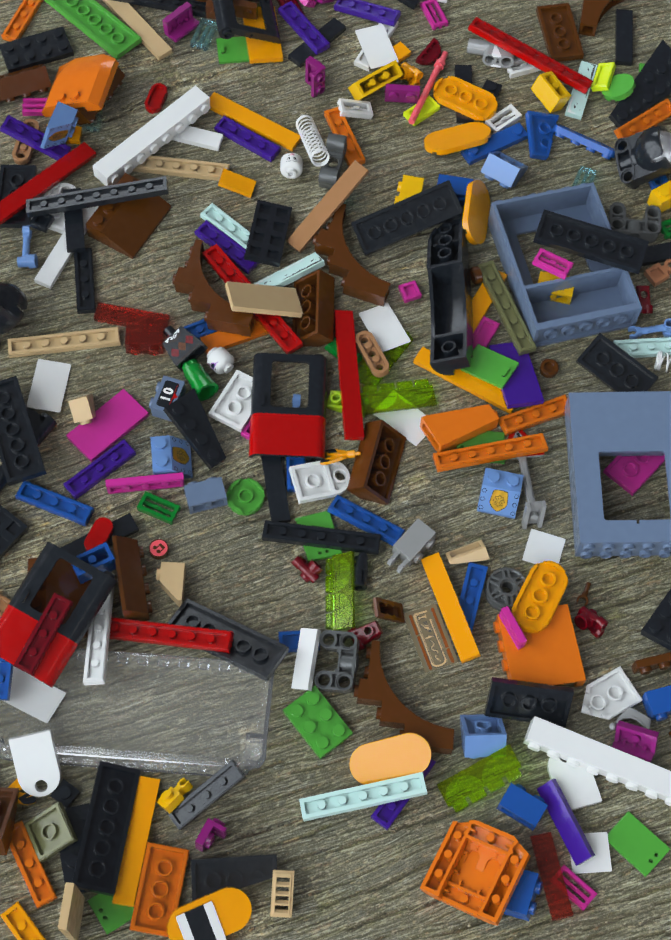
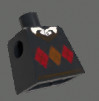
(182, 345)

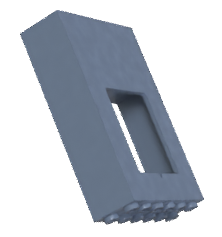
(600, 299)
(615, 426)

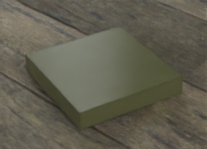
(50, 831)

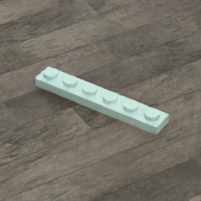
(363, 796)

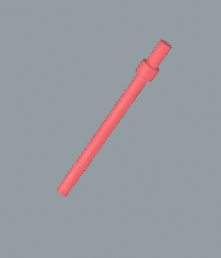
(438, 66)

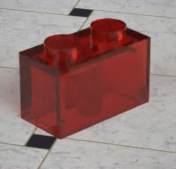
(144, 339)

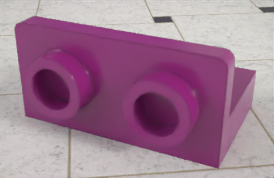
(206, 835)

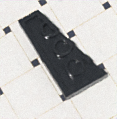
(195, 426)
(236, 872)

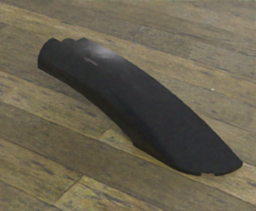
(450, 298)

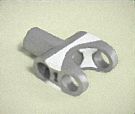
(492, 54)

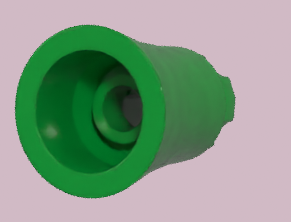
(199, 380)

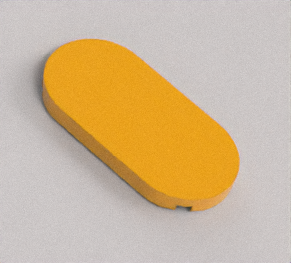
(465, 98)
(457, 138)
(476, 212)
(540, 596)
(390, 758)
(230, 905)

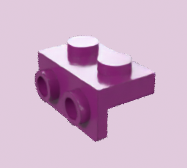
(180, 22)
(315, 76)
(402, 93)
(636, 740)

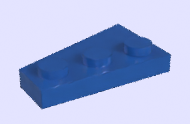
(540, 133)

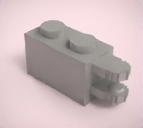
(412, 545)

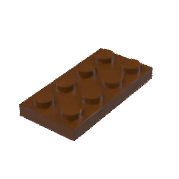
(559, 32)

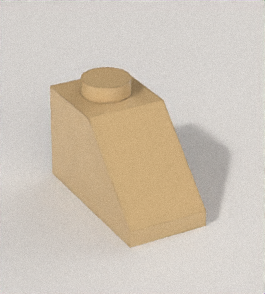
(83, 409)
(172, 580)

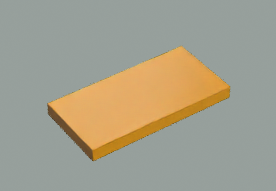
(259, 50)

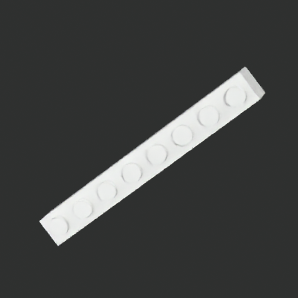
(152, 136)
(599, 759)

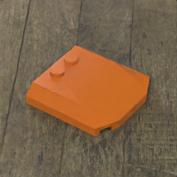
(82, 83)
(476, 870)

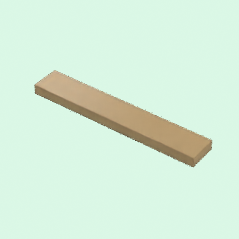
(135, 22)
(182, 168)
(63, 342)

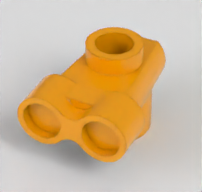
(411, 74)

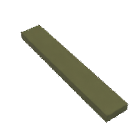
(506, 309)

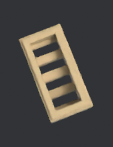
(469, 553)
(287, 913)

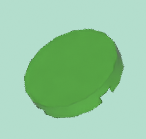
(620, 87)
(245, 496)

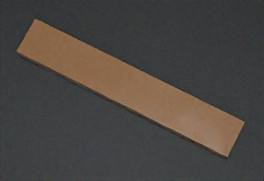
(327, 206)

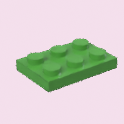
(317, 722)

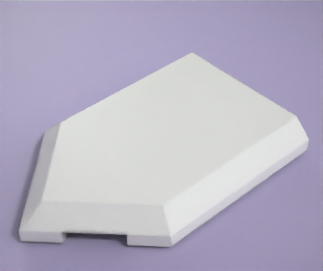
(610, 695)

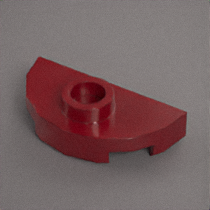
(430, 53)

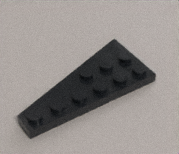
(652, 87)

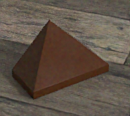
(388, 610)

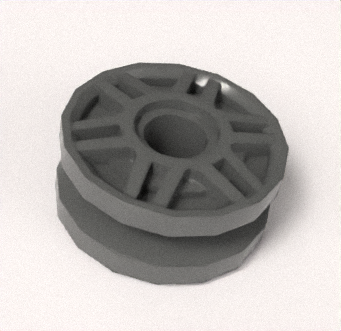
(503, 578)

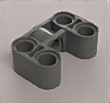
(336, 147)
(637, 228)
(347, 661)

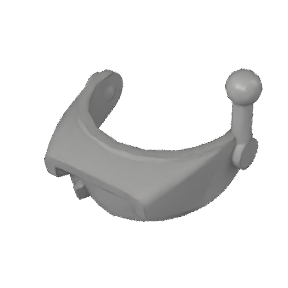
(633, 714)

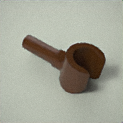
(584, 594)

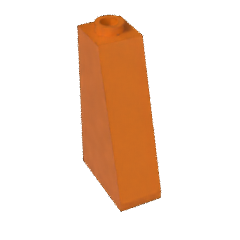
(457, 426)

